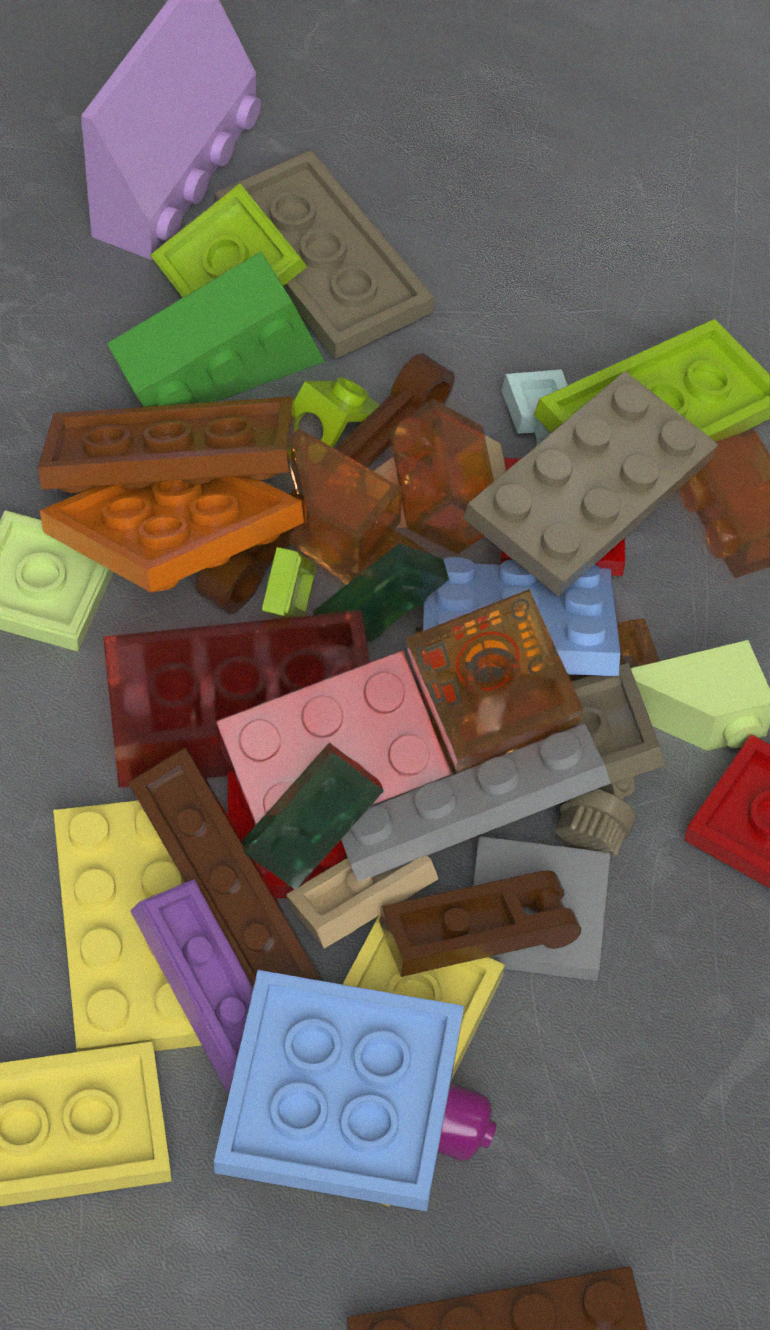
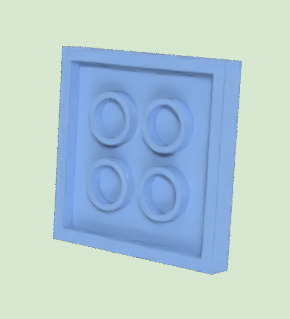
(578, 620)
(340, 1090)

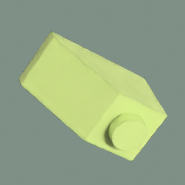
(708, 696)

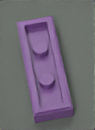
(199, 970)

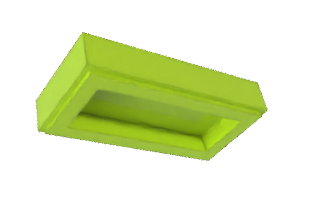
(289, 585)

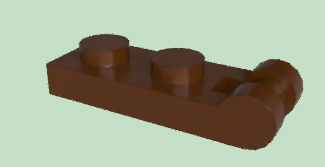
(478, 922)

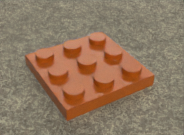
(171, 526)

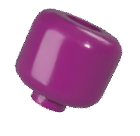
(466, 1124)

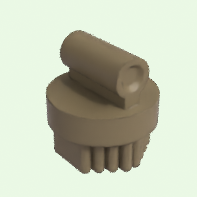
(598, 818)

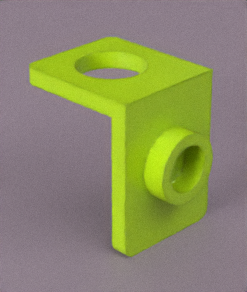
(334, 404)

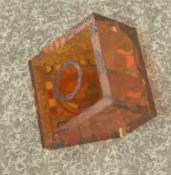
(493, 681)

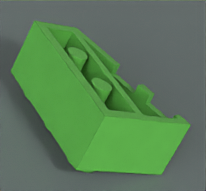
(217, 340)

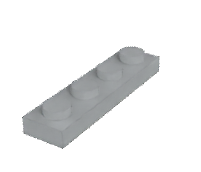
(475, 801)

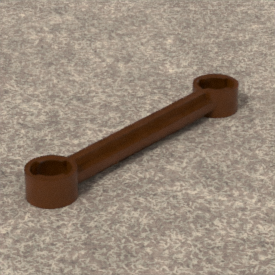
(416, 384)

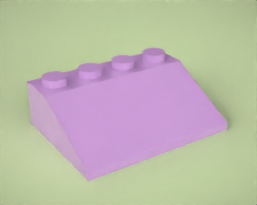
(166, 124)

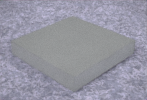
(585, 889)

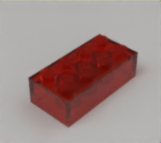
(179, 682)

